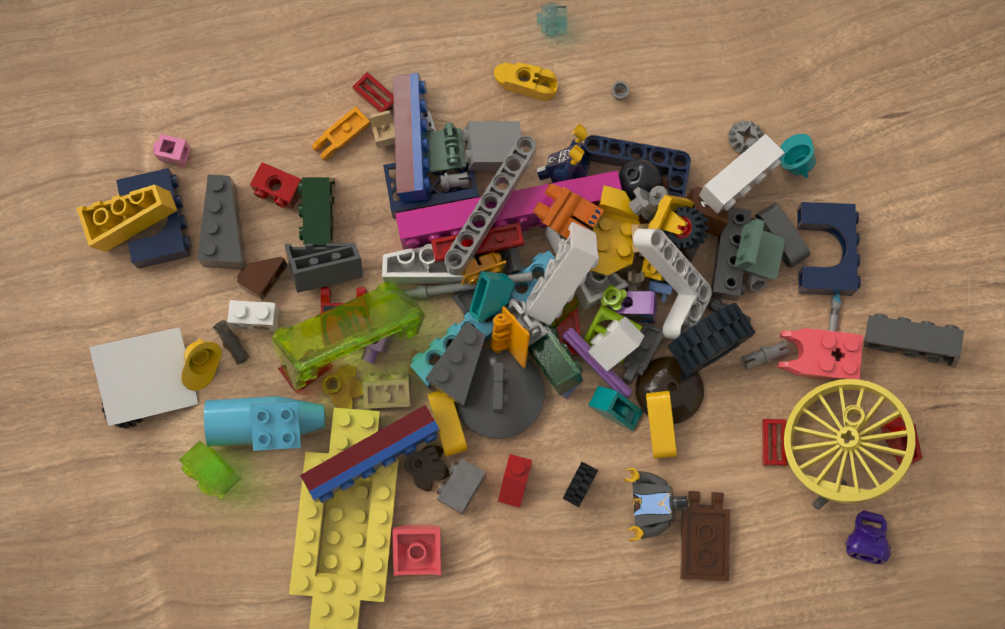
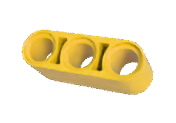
(448, 423)
(661, 424)

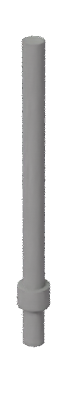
(424, 291)

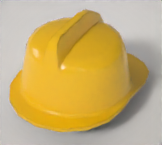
(200, 364)

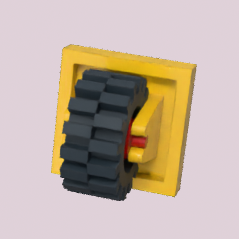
(680, 222)

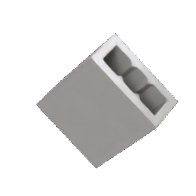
(489, 144)

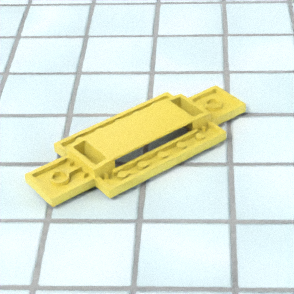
(353, 535)

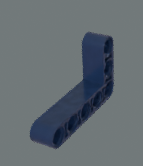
(646, 152)

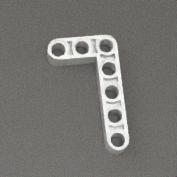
(675, 268)

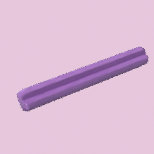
(609, 376)

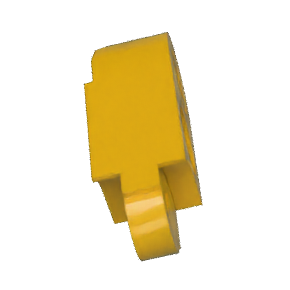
(509, 75)

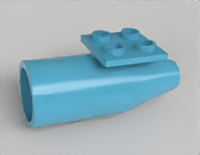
(261, 421)

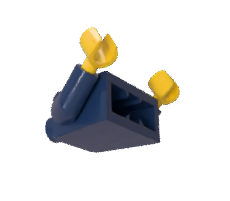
(569, 162)

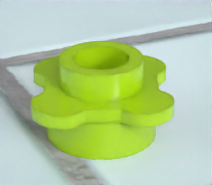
(612, 291)

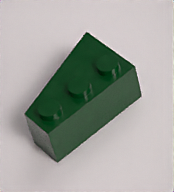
(316, 210)

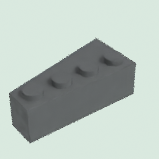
(221, 227)
(914, 338)

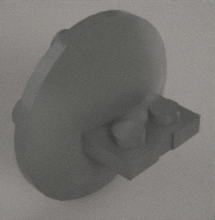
(502, 396)

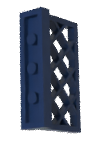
(434, 199)

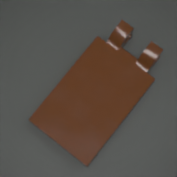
(705, 539)

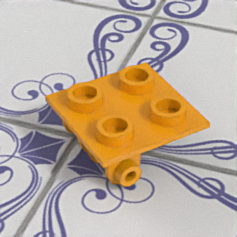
(510, 335)

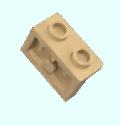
(386, 390)

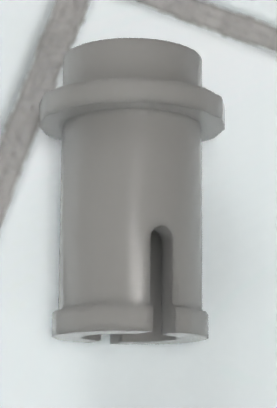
(454, 180)

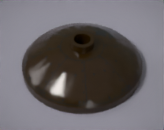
(688, 392)

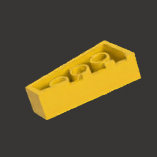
(124, 216)

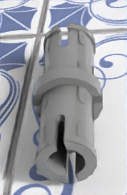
(765, 355)

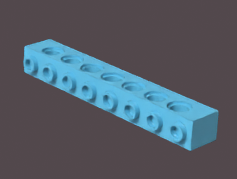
(437, 347)

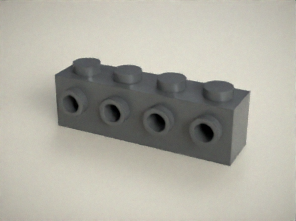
(726, 278)

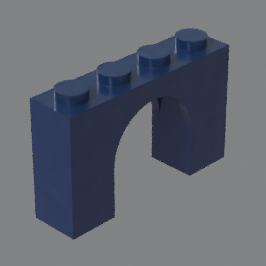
(841, 222)
(171, 241)

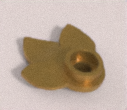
(347, 388)

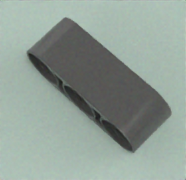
(778, 224)

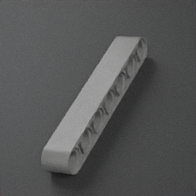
(495, 195)

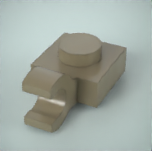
(634, 280)

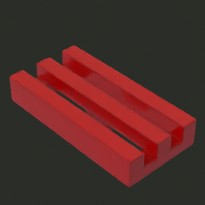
(361, 82)
(765, 450)

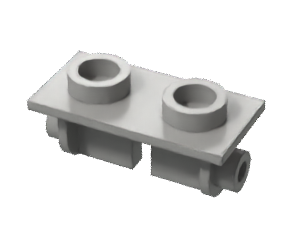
(534, 327)

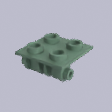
(445, 149)

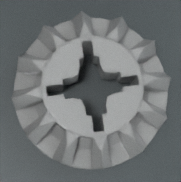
(736, 139)

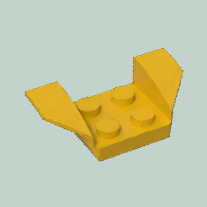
(614, 232)

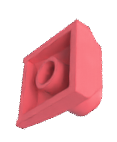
(417, 550)

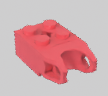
(815, 354)

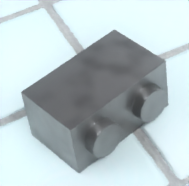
(461, 485)

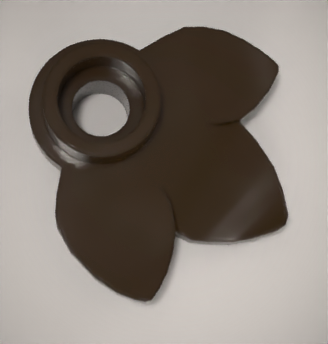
(430, 467)

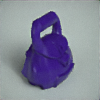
(869, 542)

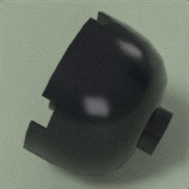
(639, 174)

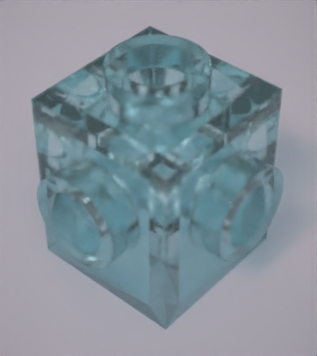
(552, 19)

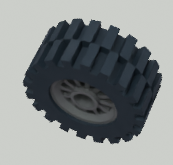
(711, 339)

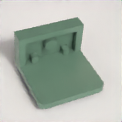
(759, 251)

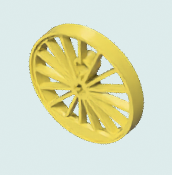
(835, 491)

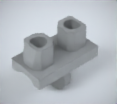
(646, 202)

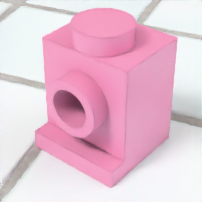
(166, 144)

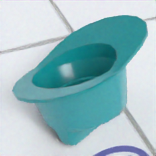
(798, 155)

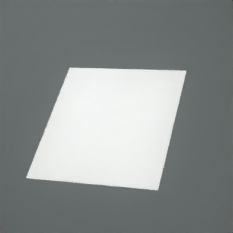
(142, 376)

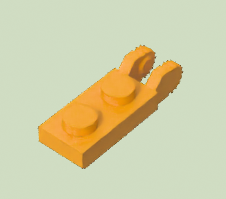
(341, 132)

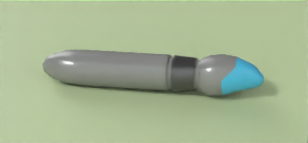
(834, 315)

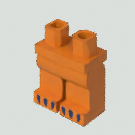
(564, 207)

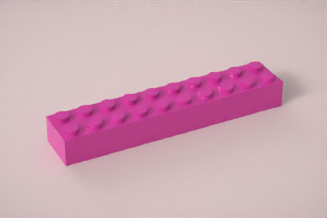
(421, 225)

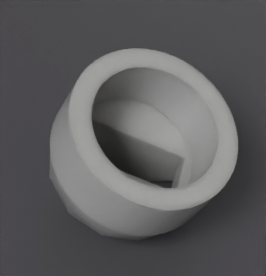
(618, 86)
(758, 286)

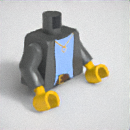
(653, 504)

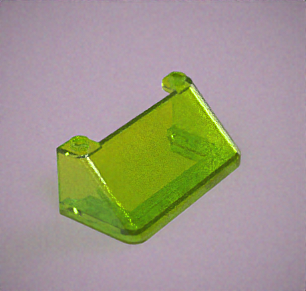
(345, 330)

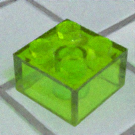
(209, 469)

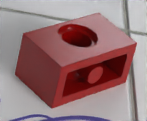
(267, 177)

